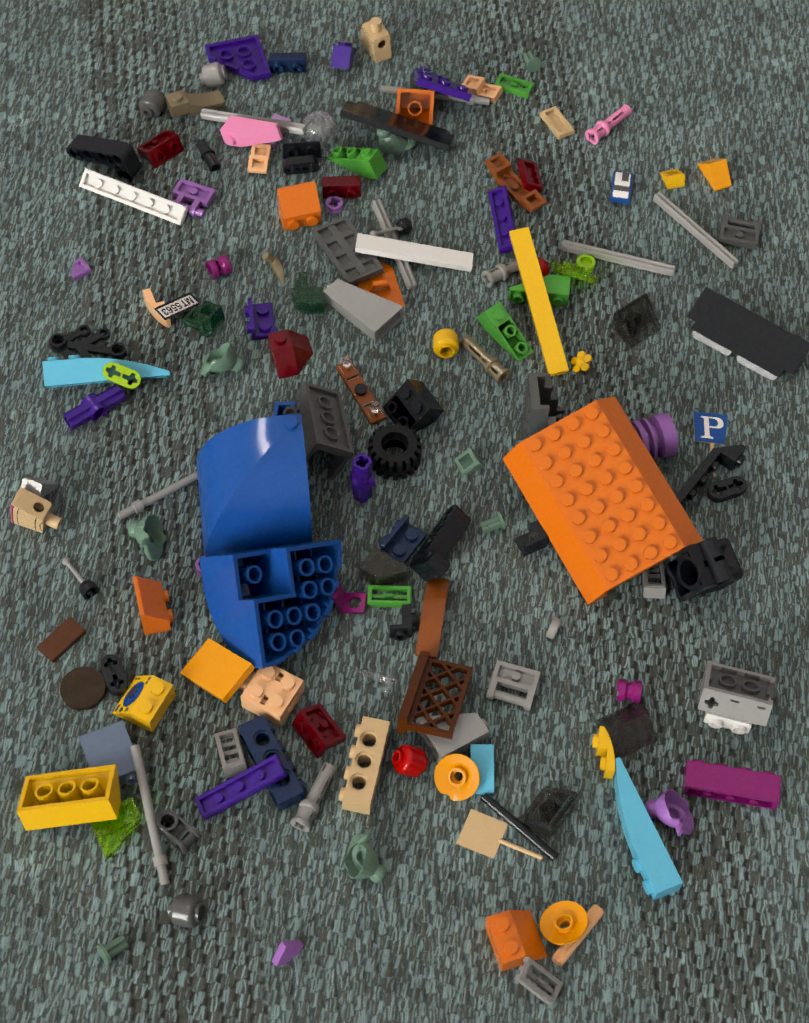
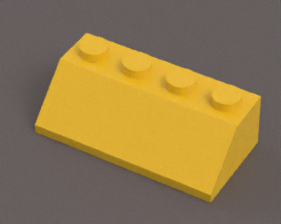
(70, 797)

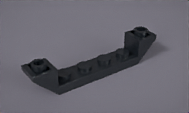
(725, 456)

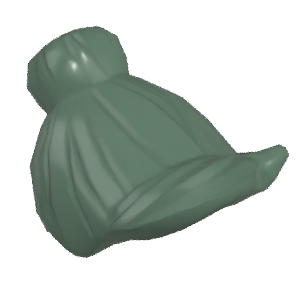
(393, 143)
(222, 360)
(149, 535)
(363, 860)

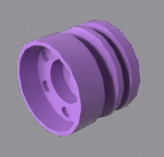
(658, 435)

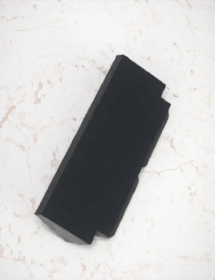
(397, 124)
(754, 339)

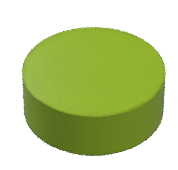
(585, 261)

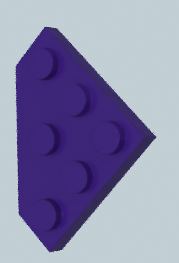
(240, 56)
(439, 83)

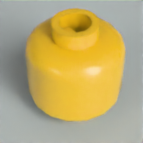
(445, 343)

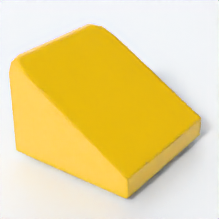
(673, 178)

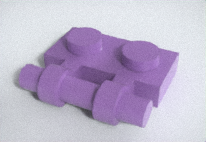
(195, 194)

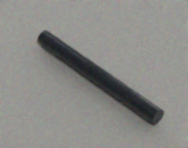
(519, 826)

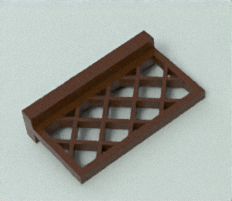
(415, 695)

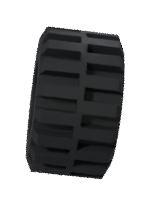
(390, 464)

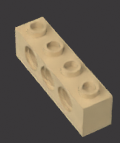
(362, 799)

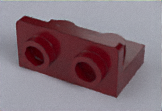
(161, 148)
(341, 186)
(317, 729)

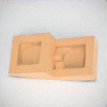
(479, 87)
(259, 158)
(151, 304)

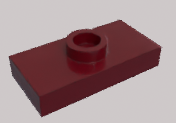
(529, 175)

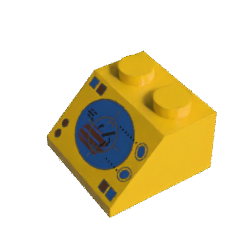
(145, 701)

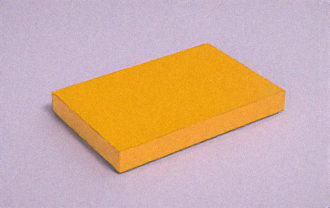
(217, 670)

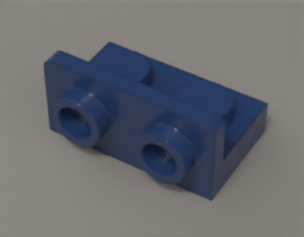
(287, 62)
(402, 540)

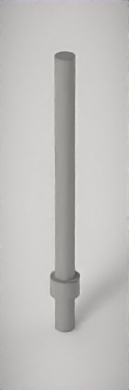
(473, 100)
(138, 505)
(159, 859)

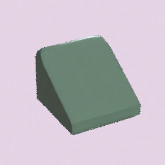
(468, 461)

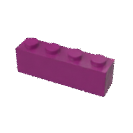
(731, 784)

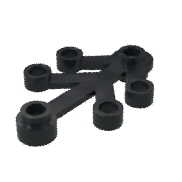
(86, 345)

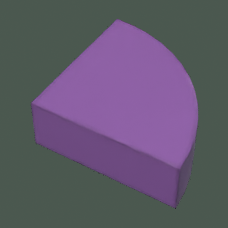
(80, 269)
(286, 951)

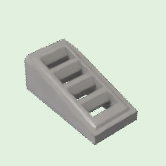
(39, 486)
(654, 589)
(232, 766)

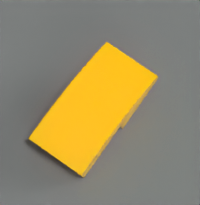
(604, 749)

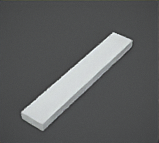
(133, 197)
(414, 252)

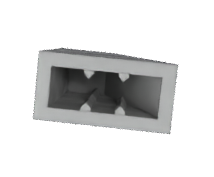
(468, 730)

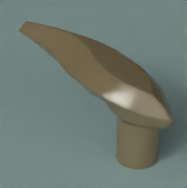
(276, 266)

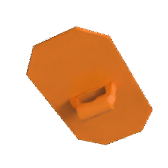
(384, 285)

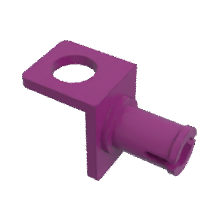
(342, 601)

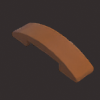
(501, 171)
(432, 617)

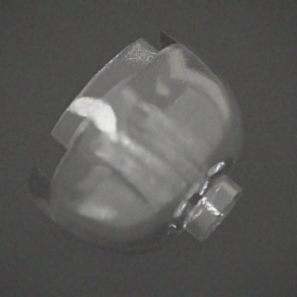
(320, 127)

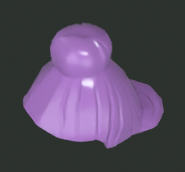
(672, 811)

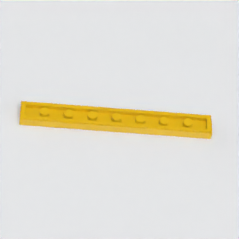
(538, 302)

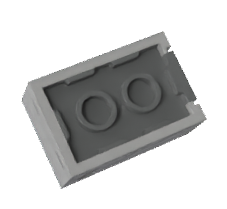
(736, 693)

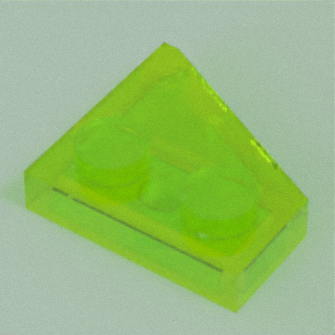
(568, 269)
(114, 832)

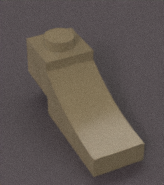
(182, 103)

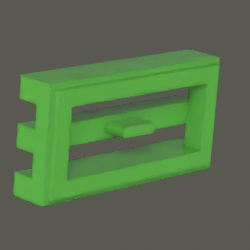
(513, 88)
(392, 600)

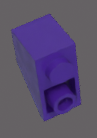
(343, 55)

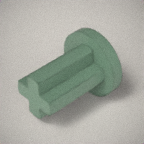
(532, 63)
(493, 523)
(112, 948)

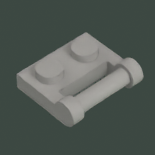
(514, 678)

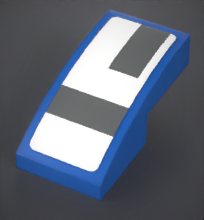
(621, 187)

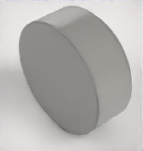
(553, 628)

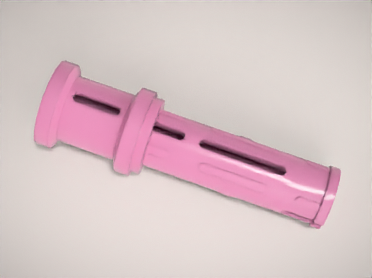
(621, 113)

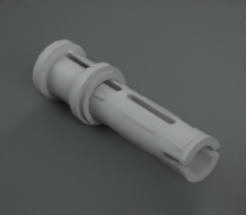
(500, 272)
(310, 806)

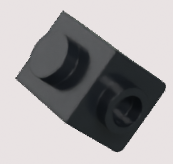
(403, 631)

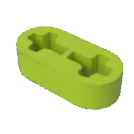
(124, 371)

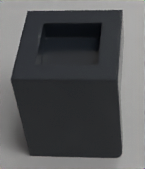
(533, 540)

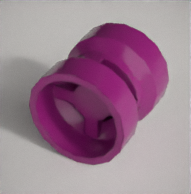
(219, 266)
(629, 690)

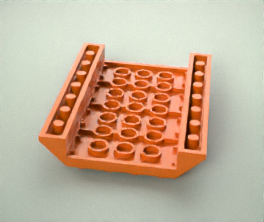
(600, 497)

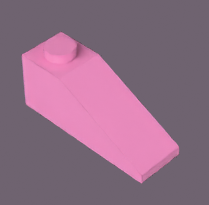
(248, 132)

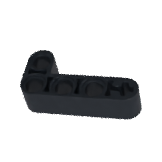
(106, 152)
(430, 559)

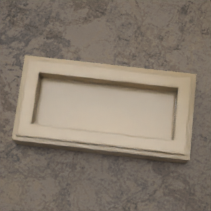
(557, 122)

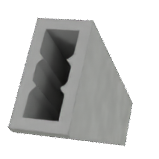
(364, 309)

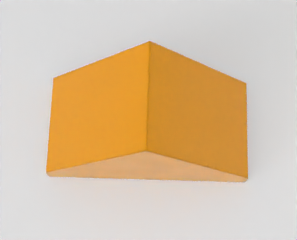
(716, 173)

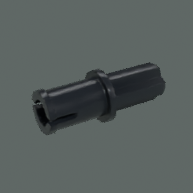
(208, 155)

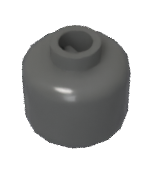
(152, 103)
(186, 911)

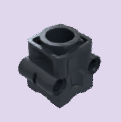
(703, 568)

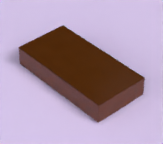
(61, 640)

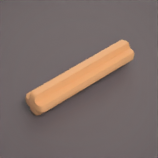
(565, 951)

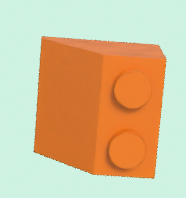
(416, 104)
(299, 205)
(152, 605)
(514, 937)

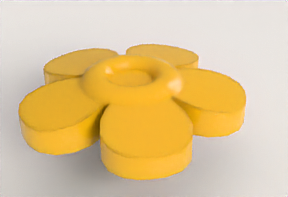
(581, 362)

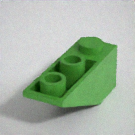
(362, 161)
(556, 286)
(504, 331)

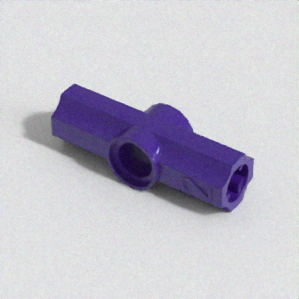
(94, 406)
(362, 478)

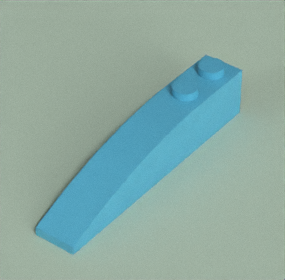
(89, 371)
(644, 842)

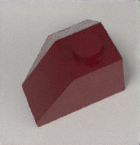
(289, 352)

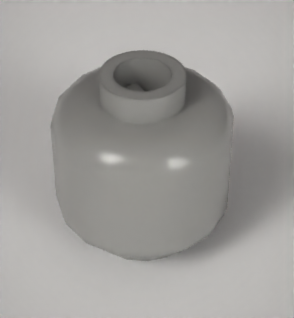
(213, 74)

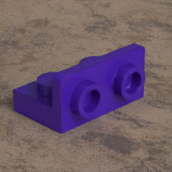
(261, 319)

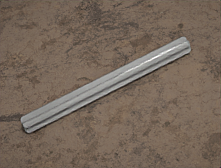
(222, 116)
(696, 230)
(618, 258)
(403, 266)

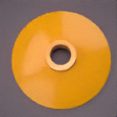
(446, 779)
(563, 914)

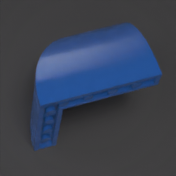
(254, 486)

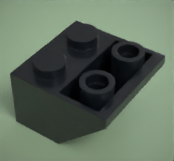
(413, 406)

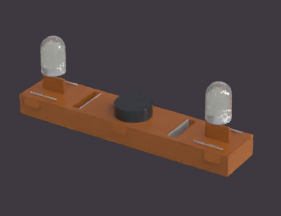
(360, 391)

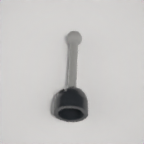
(402, 226)
(85, 586)

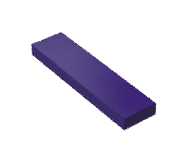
(502, 217)
(240, 787)

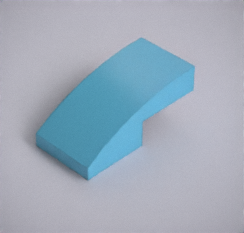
(484, 759)

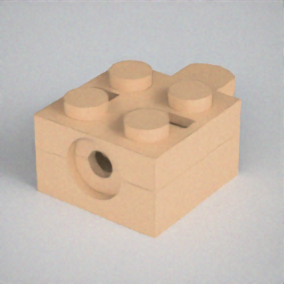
(271, 693)

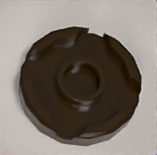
(83, 688)

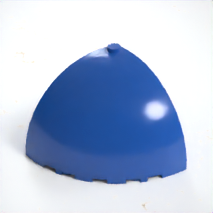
(271, 597)

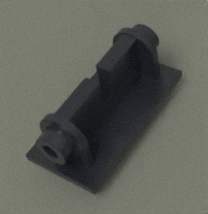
(301, 149)

